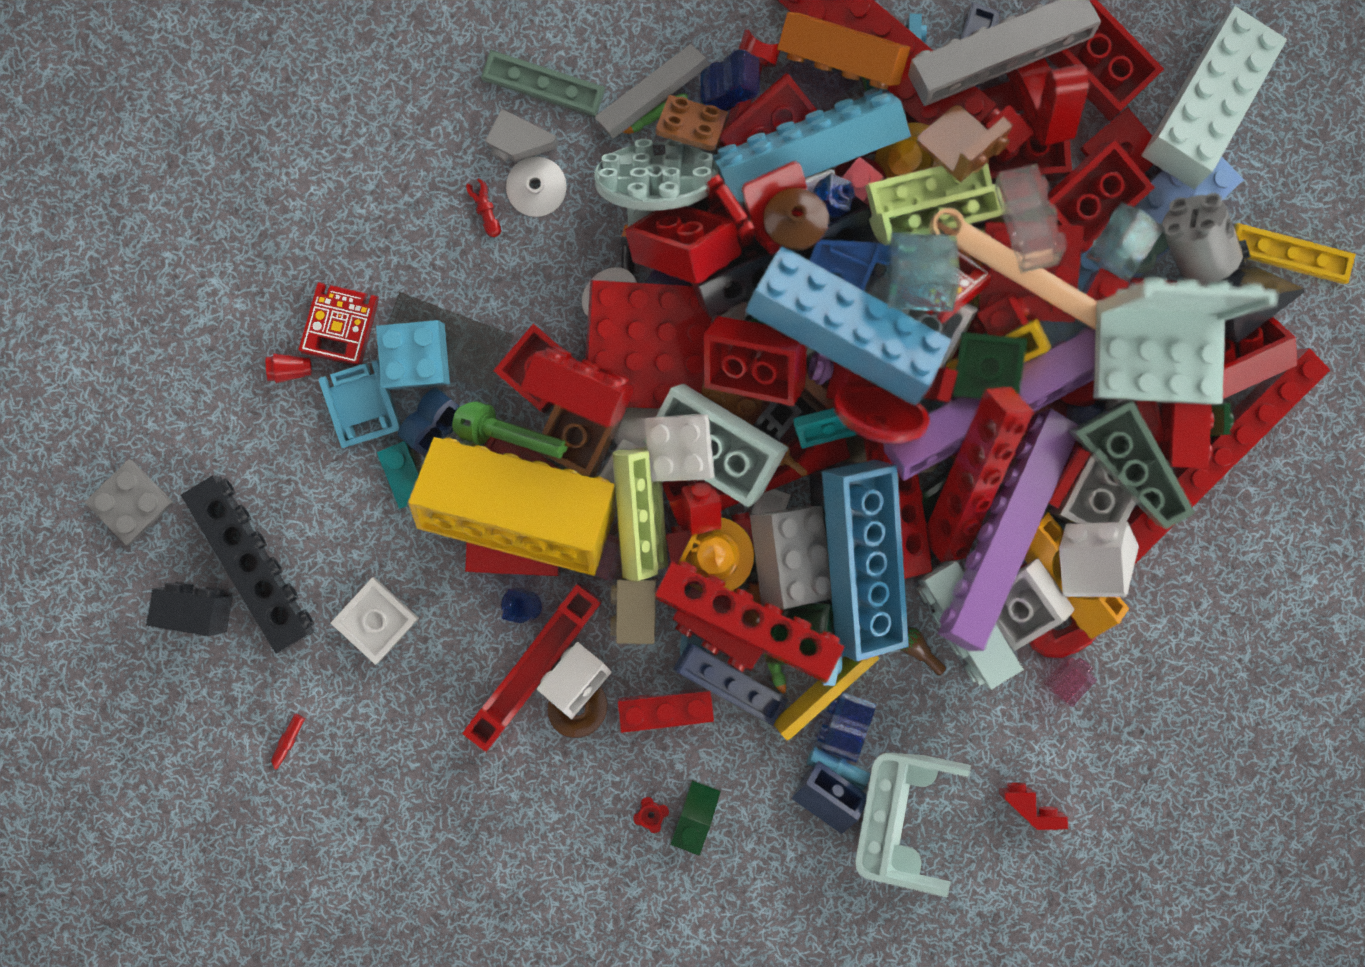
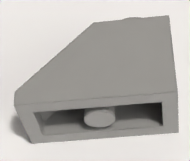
(518, 139)

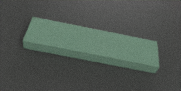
(543, 83)

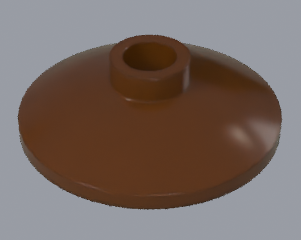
(792, 231)
(582, 724)

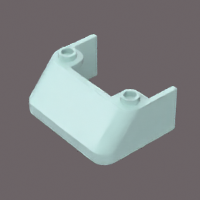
(879, 847)

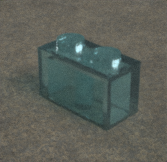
(1125, 241)

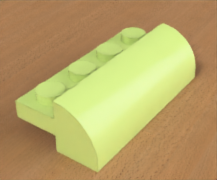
(912, 199)
(639, 515)

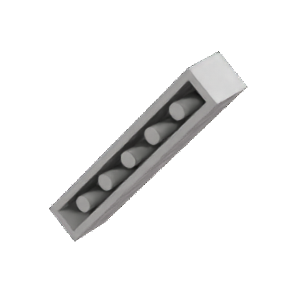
(1002, 48)

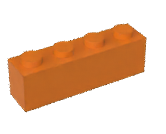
(843, 49)

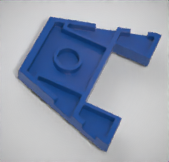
(849, 259)

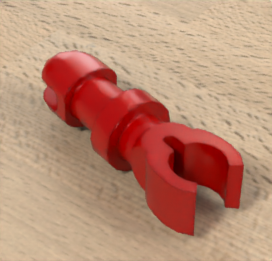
(484, 208)

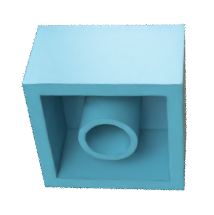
(413, 355)

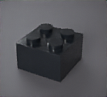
(189, 610)

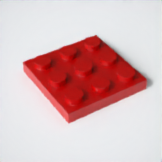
(1038, 307)

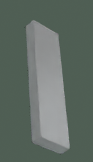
(651, 91)

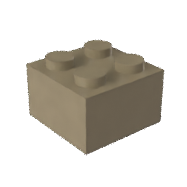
(635, 611)

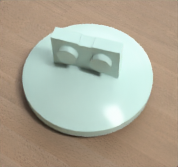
(651, 182)

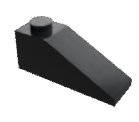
(778, 419)

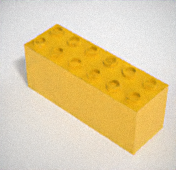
(513, 505)

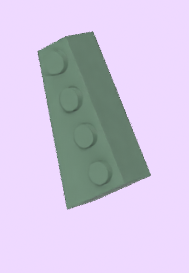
(1134, 461)

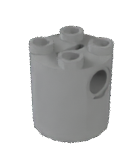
(1202, 238)

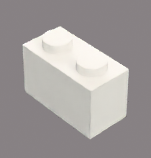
(573, 680)

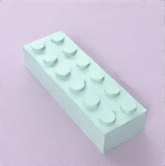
(1214, 98)

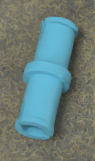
(851, 773)

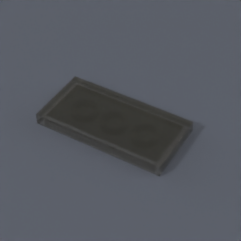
(471, 345)

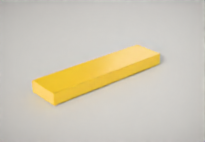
(1296, 254)
(819, 697)

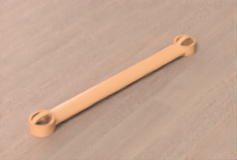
(1004, 261)

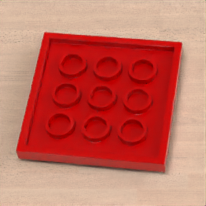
(648, 336)

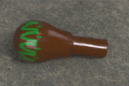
(921, 651)

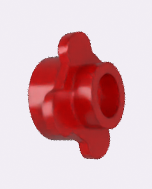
(643, 819)

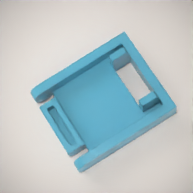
(358, 399)

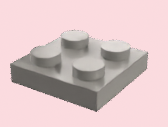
(129, 502)

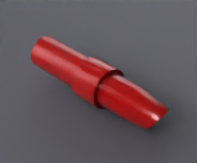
(287, 740)

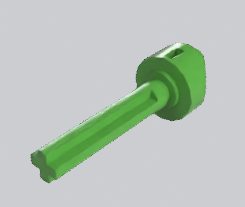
(485, 424)

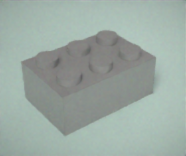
(791, 556)

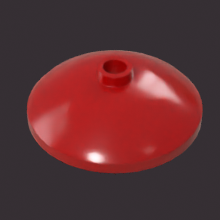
(880, 414)

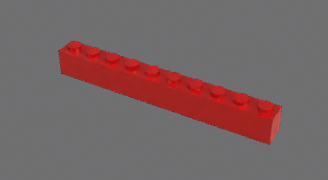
(1252, 421)

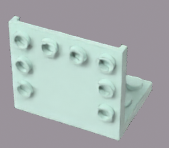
(1168, 339)

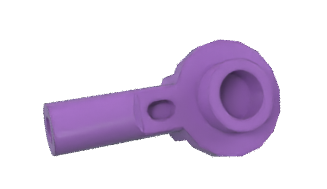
(820, 368)

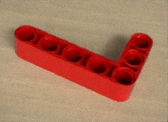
(1051, 99)

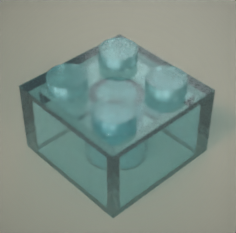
(922, 271)

